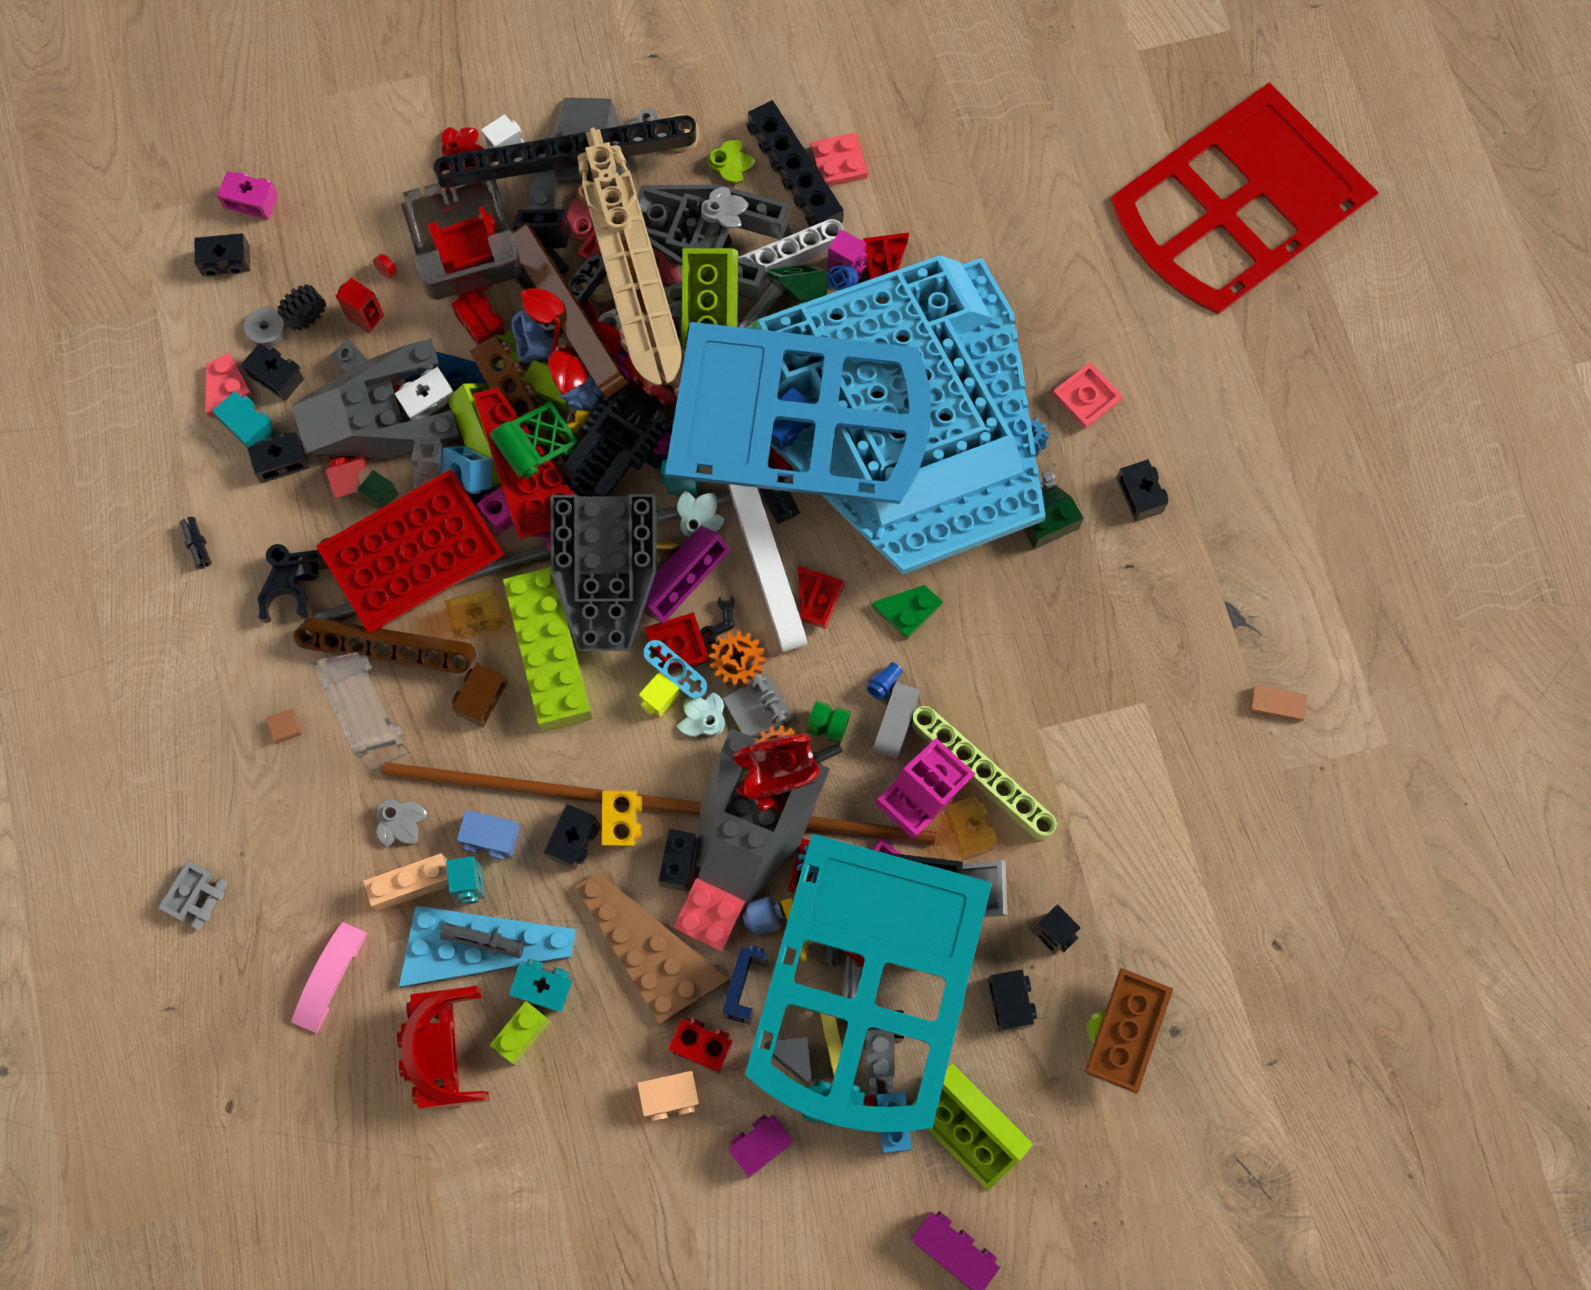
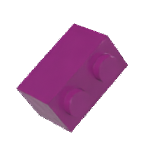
(759, 1145)

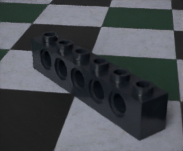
(769, 118)

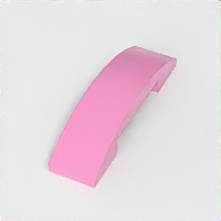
(326, 976)

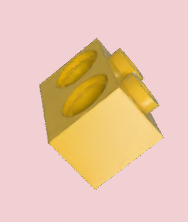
(613, 816)

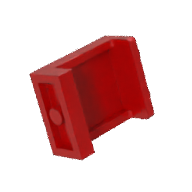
(464, 243)

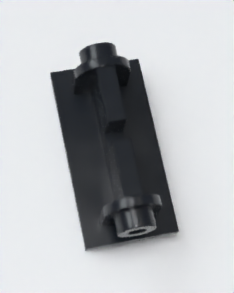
(780, 503)

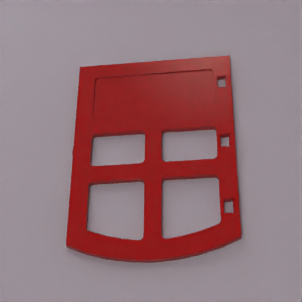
(1282, 162)

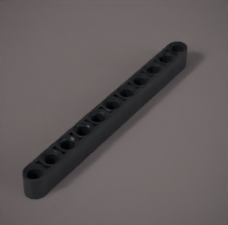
(553, 148)

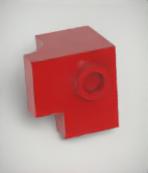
(344, 474)

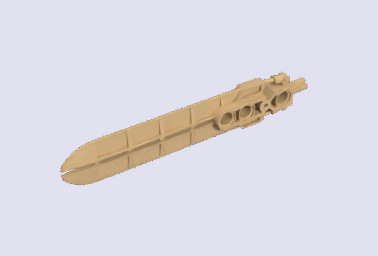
(599, 194)

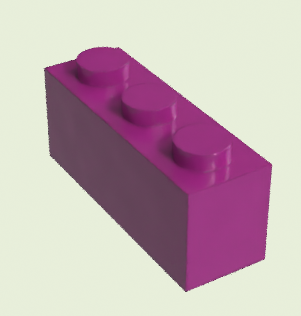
(955, 1251)

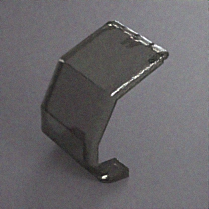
(450, 208)

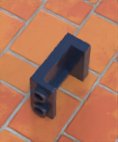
(731, 1008)

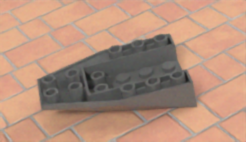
(603, 565)

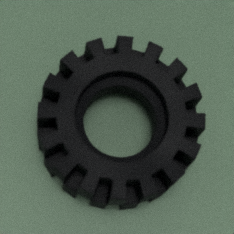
(301, 307)

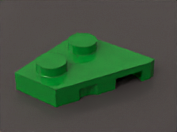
(908, 609)

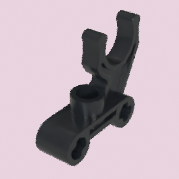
(285, 575)

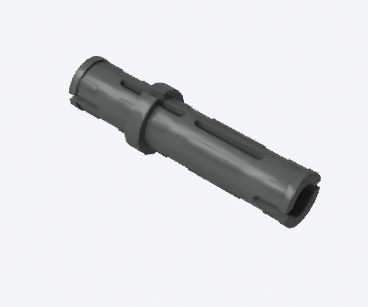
(492, 942)

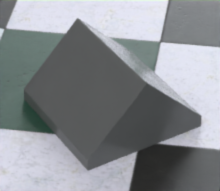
(794, 1056)

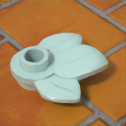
(700, 510)
(699, 713)

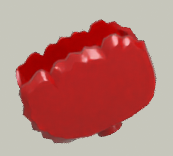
(777, 765)

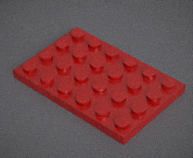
(410, 551)

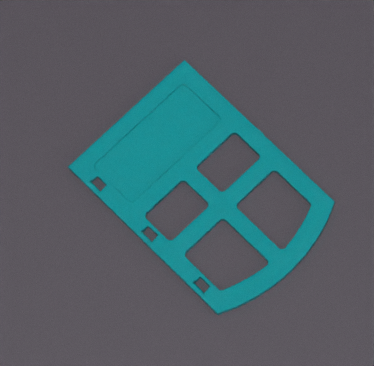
(890, 915)

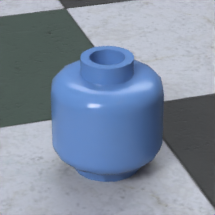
(763, 916)

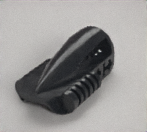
(616, 437)

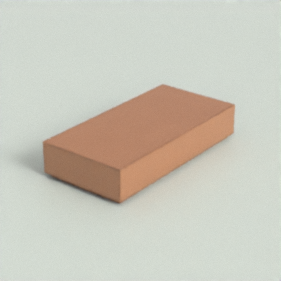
(1278, 703)

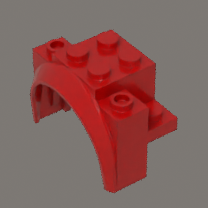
(431, 1049)

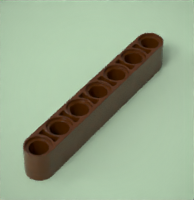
(396, 640)

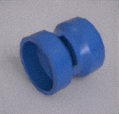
(848, 277)

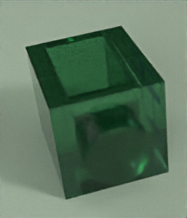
(377, 490)

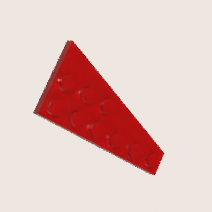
(526, 499)

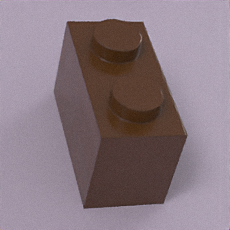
(479, 694)

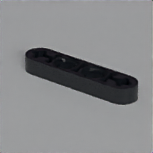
(582, 275)

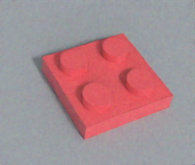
(839, 159)
(1087, 395)
(709, 914)

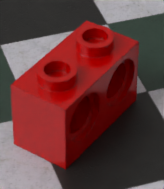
(698, 1051)

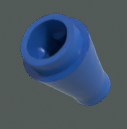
(884, 681)

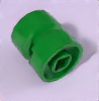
(828, 721)

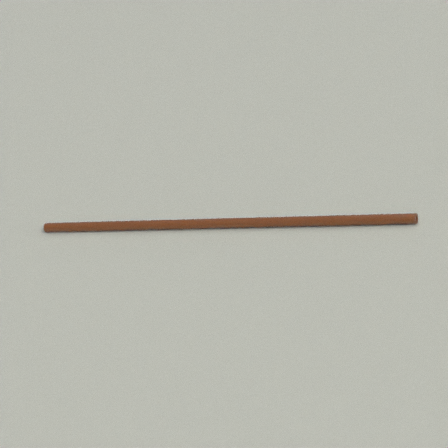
(648, 802)

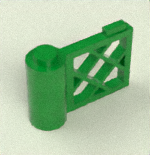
(518, 449)

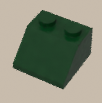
(799, 281)
(1060, 519)

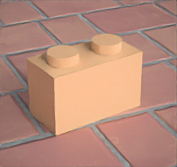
(669, 1095)

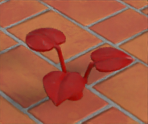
(564, 366)

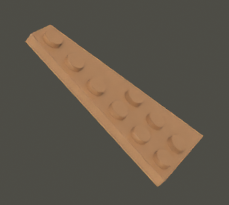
(657, 961)

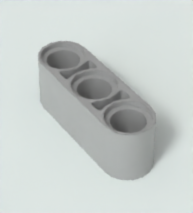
(896, 720)

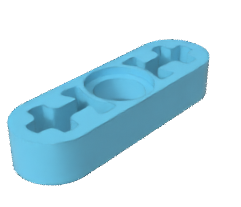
(675, 658)

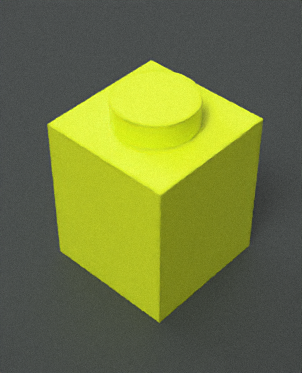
(659, 695)

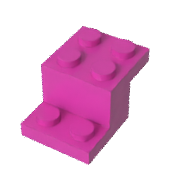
(924, 788)

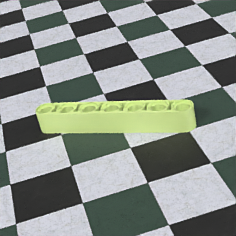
(996, 778)

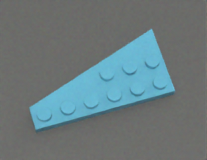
(437, 959)

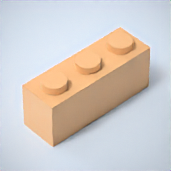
(407, 882)

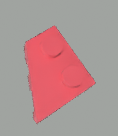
(221, 381)

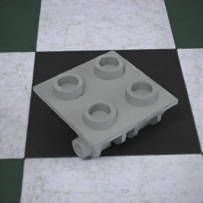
(758, 707)

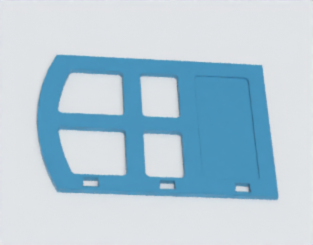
(732, 402)

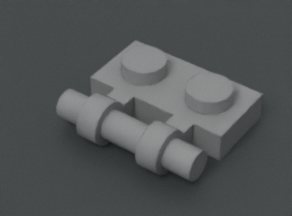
(187, 890)

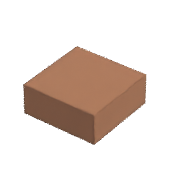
(283, 726)

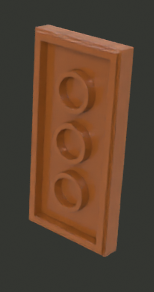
(1128, 1031)

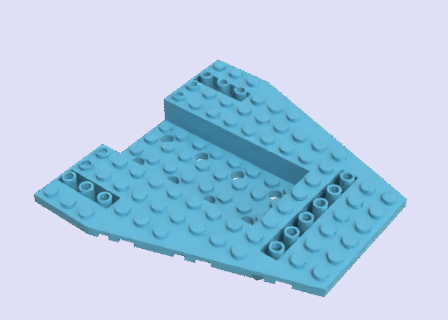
(976, 467)

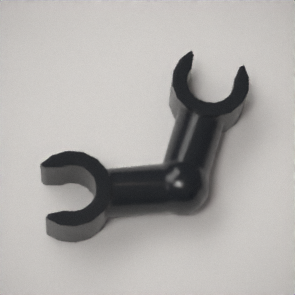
(727, 624)

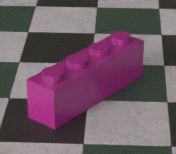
(684, 572)

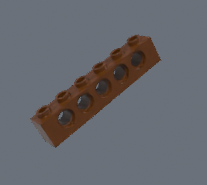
(486, 357)

